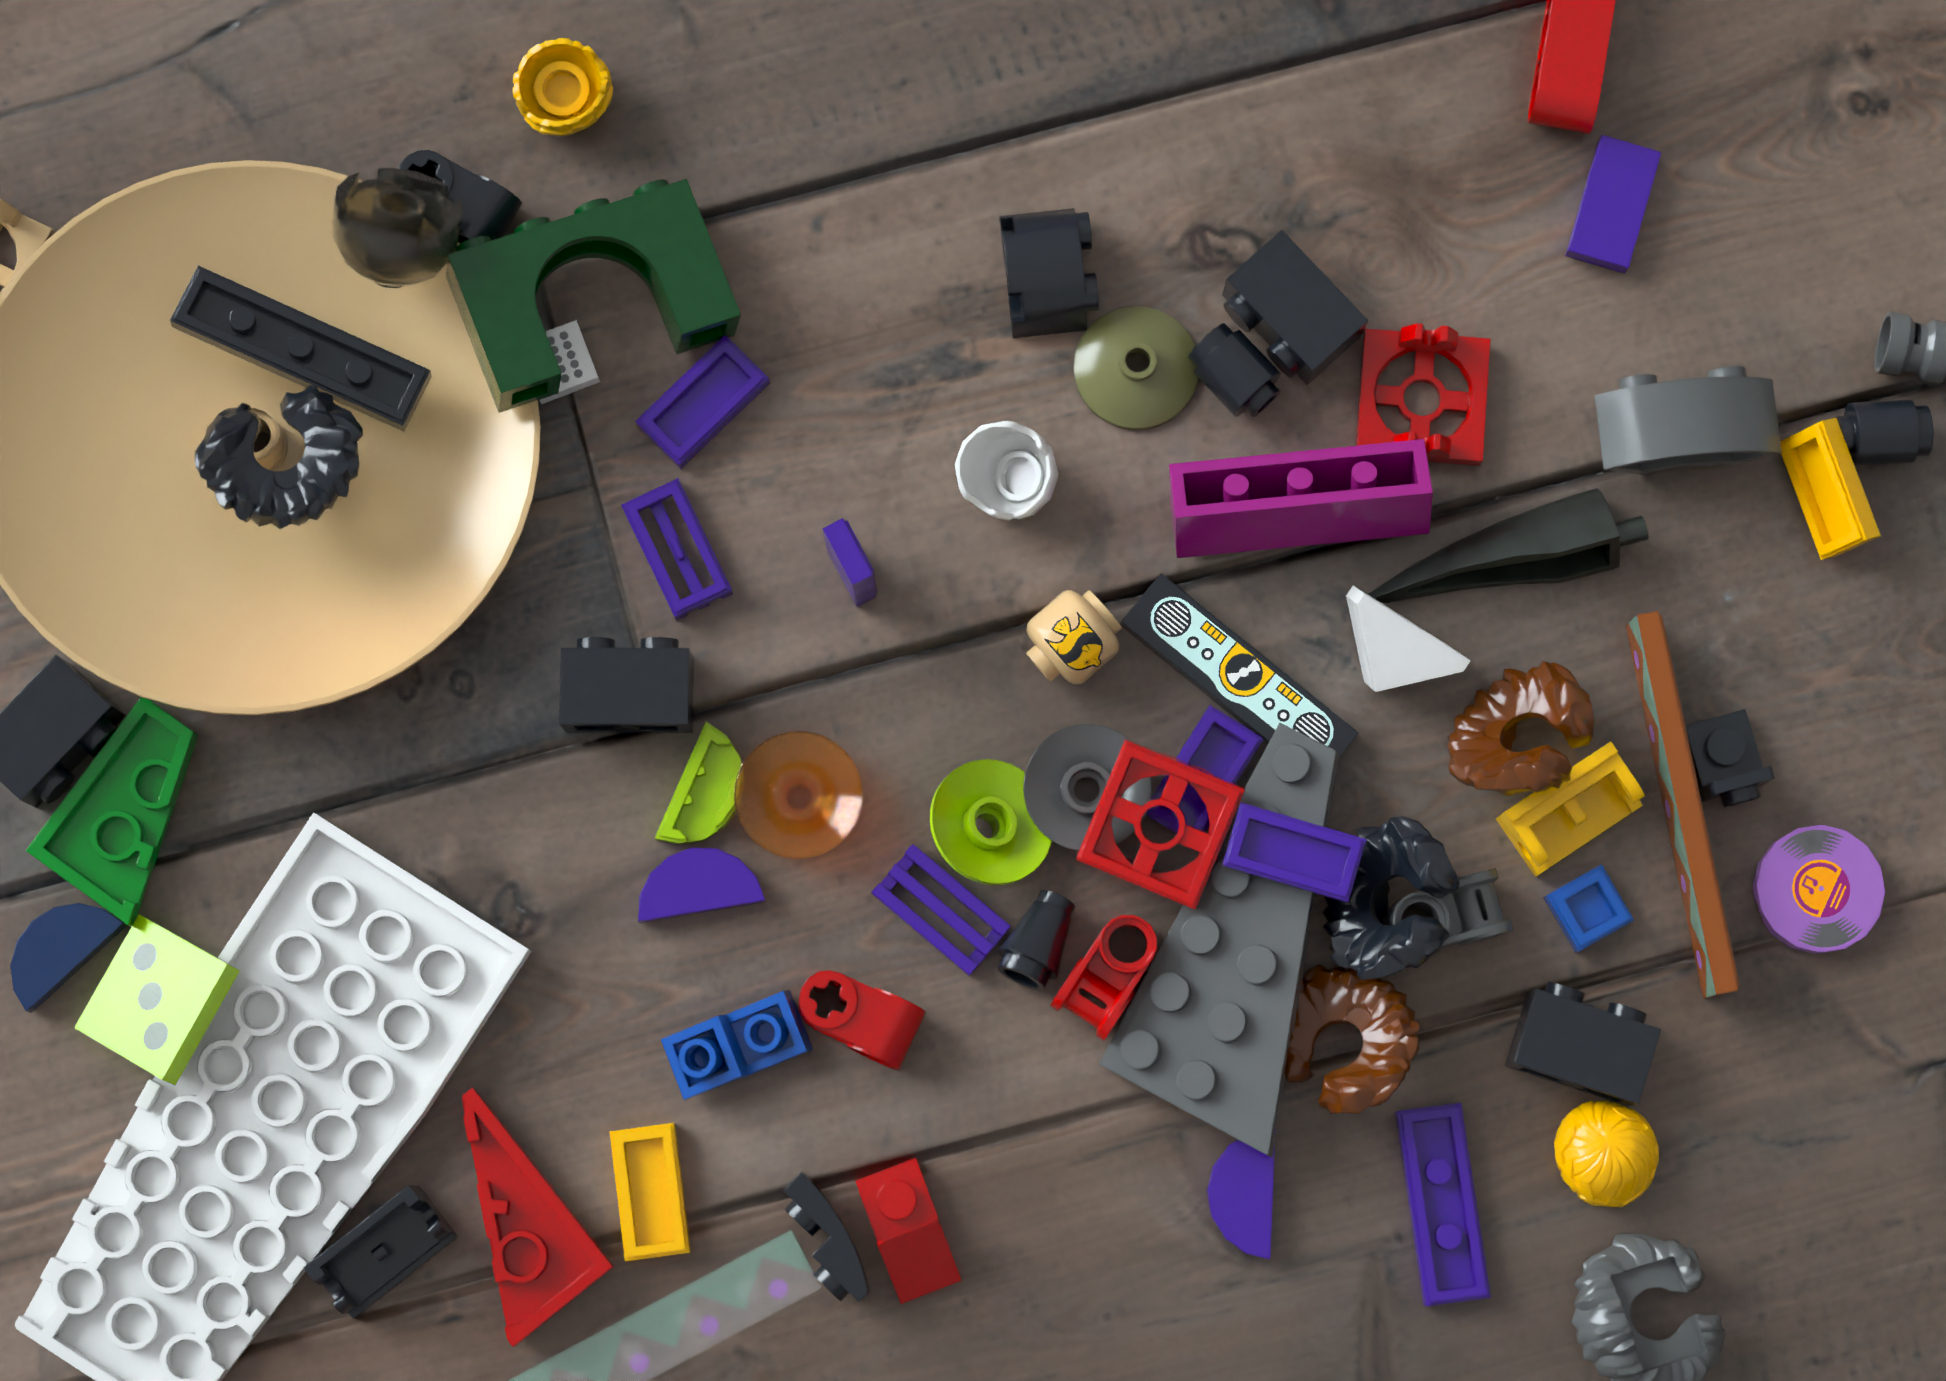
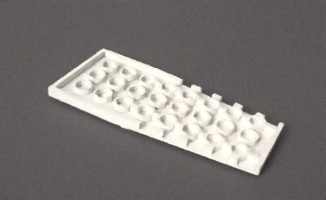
(292, 1106)

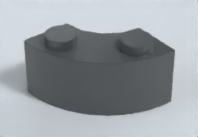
(1687, 421)

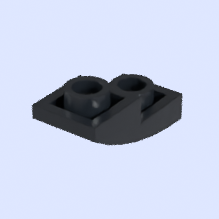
(839, 1259)

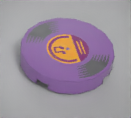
(1818, 889)

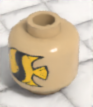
(1073, 637)

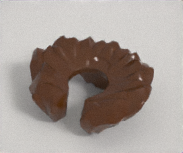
(1488, 727)
(1386, 1031)

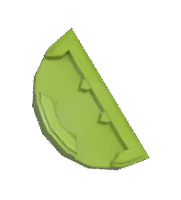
(705, 792)

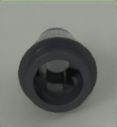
(1037, 942)

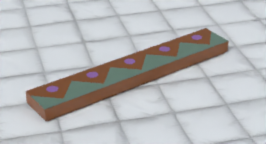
(1682, 805)

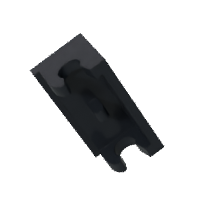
(381, 1251)

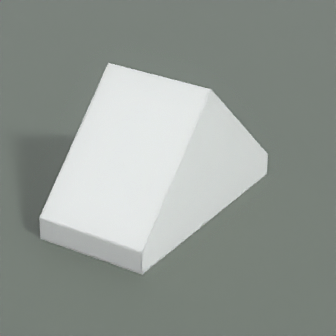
(1395, 649)

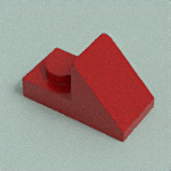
(908, 1230)

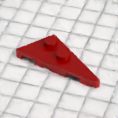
(535, 1239)

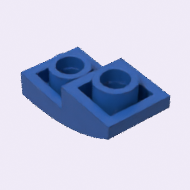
(736, 1044)

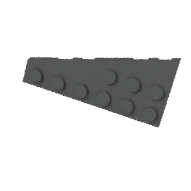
(1229, 976)

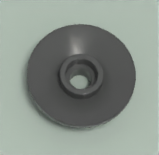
(1056, 768)

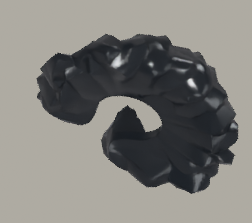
(287, 496)
(1357, 929)

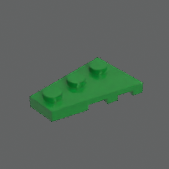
(119, 811)

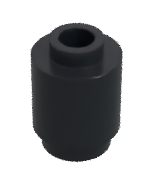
(1235, 371)
(1887, 431)

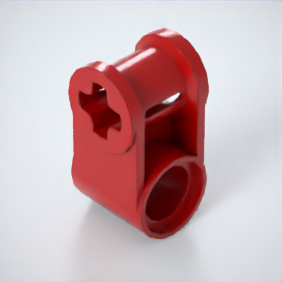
(1105, 977)
(873, 1022)

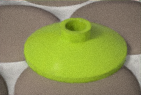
(992, 793)

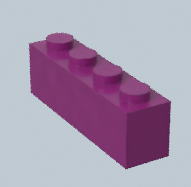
(1300, 498)

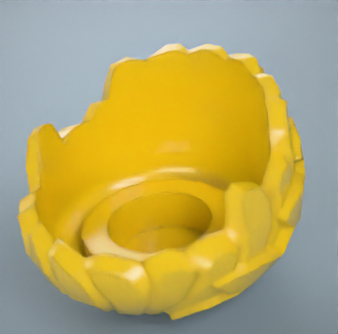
(562, 87)
(1606, 1153)

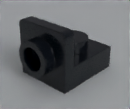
(1727, 759)

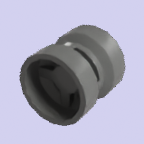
(1911, 348)

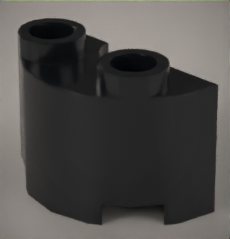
(1047, 273)

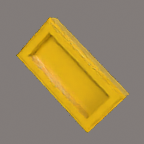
(1829, 489)
(650, 1192)

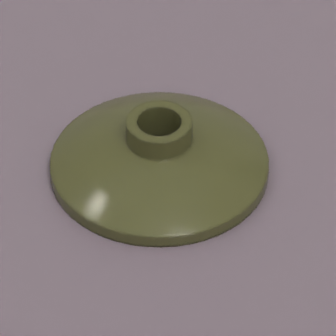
(1130, 397)

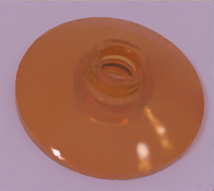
(791, 762)

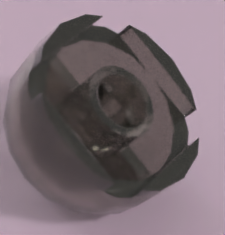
(395, 226)

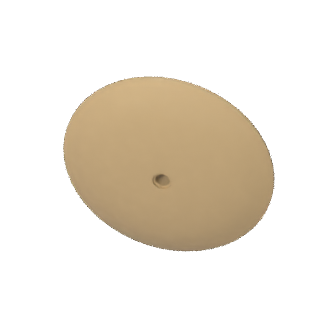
(100, 423)

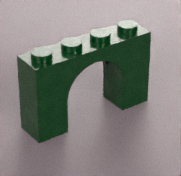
(651, 233)

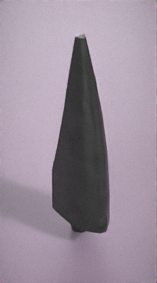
(1534, 547)

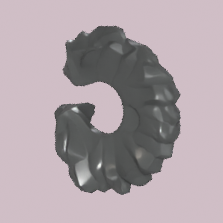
(1604, 1312)

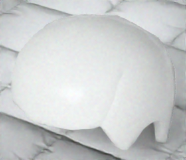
(1006, 470)

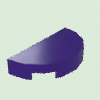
(697, 883)
(1243, 1198)

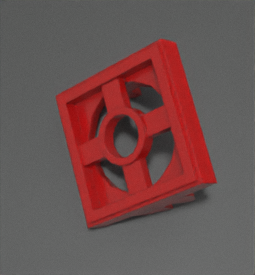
(1467, 353)
(1099, 844)

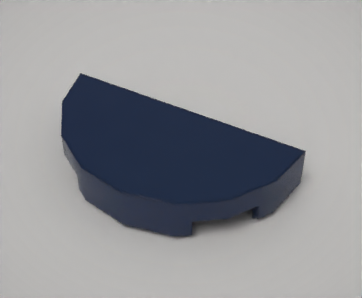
(57, 947)

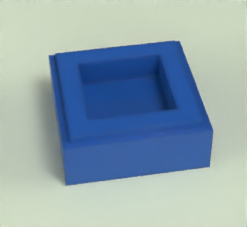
(1588, 908)

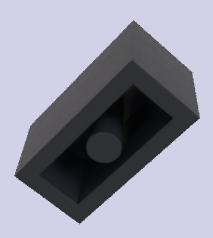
(1292, 308)
(626, 687)
(51, 731)
(1583, 1045)

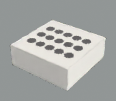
(572, 359)

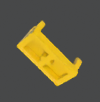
(1561, 820)

